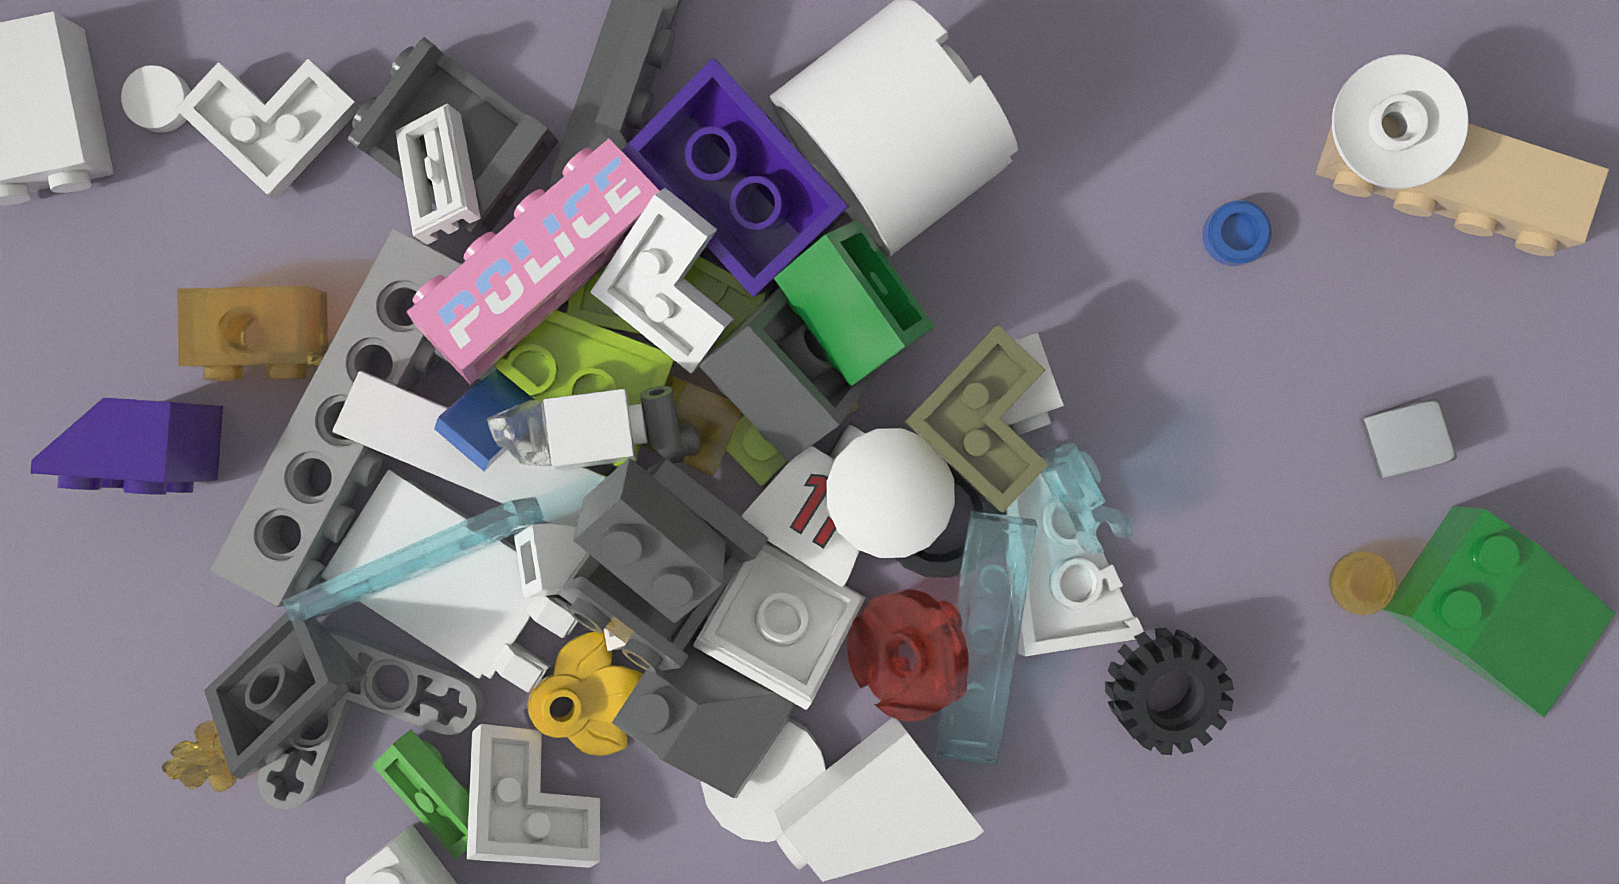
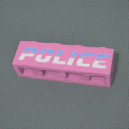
(534, 261)

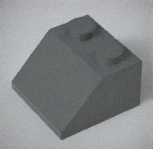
(782, 377)

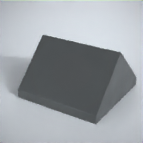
(278, 692)

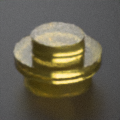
(1362, 582)

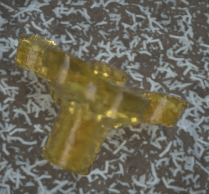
(200, 761)

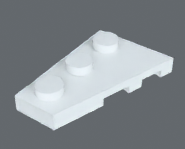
(1070, 593)

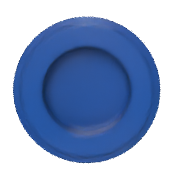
(1237, 233)

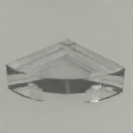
(523, 432)

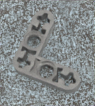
(372, 658)

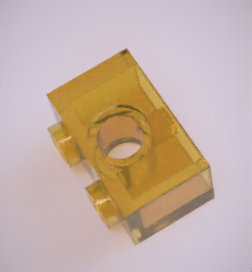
(215, 325)

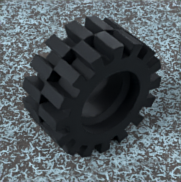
(1192, 714)

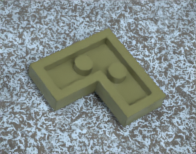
(965, 421)

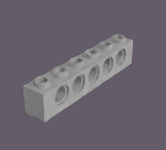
(254, 549)

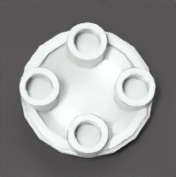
(890, 493)

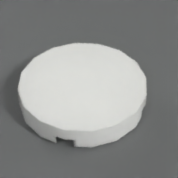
(783, 772)

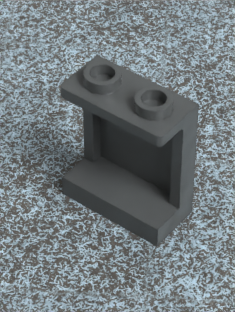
(500, 139)
(608, 603)

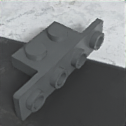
(619, 77)

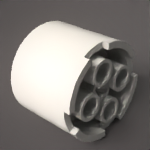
(896, 124)

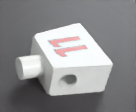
(795, 513)

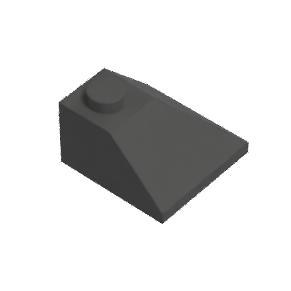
(705, 719)

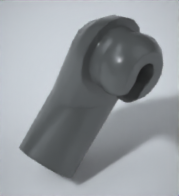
(663, 428)

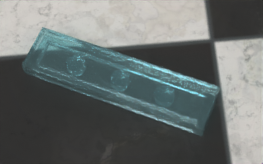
(414, 559)
(991, 611)

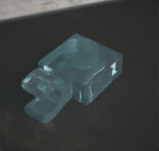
(1073, 484)

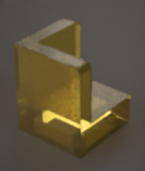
(712, 415)

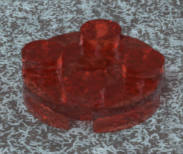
(938, 645)

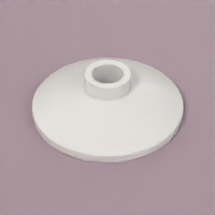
(1422, 102)

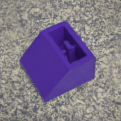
(136, 447)

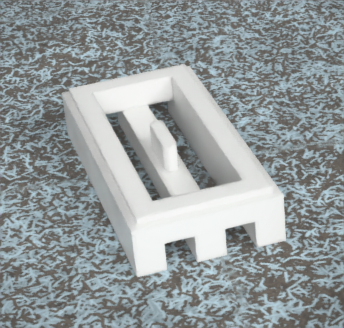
(447, 168)

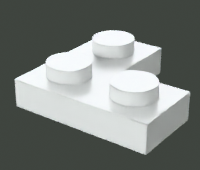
(272, 138)
(649, 286)
(511, 816)

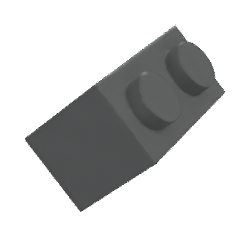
(651, 541)

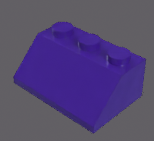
(739, 175)

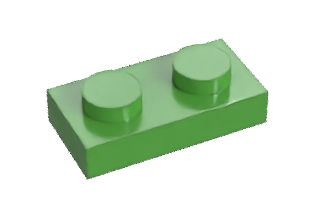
(428, 789)

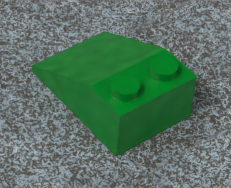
(1500, 607)

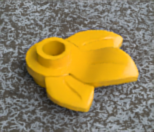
(596, 692)

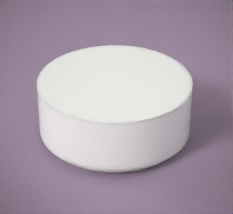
(152, 96)

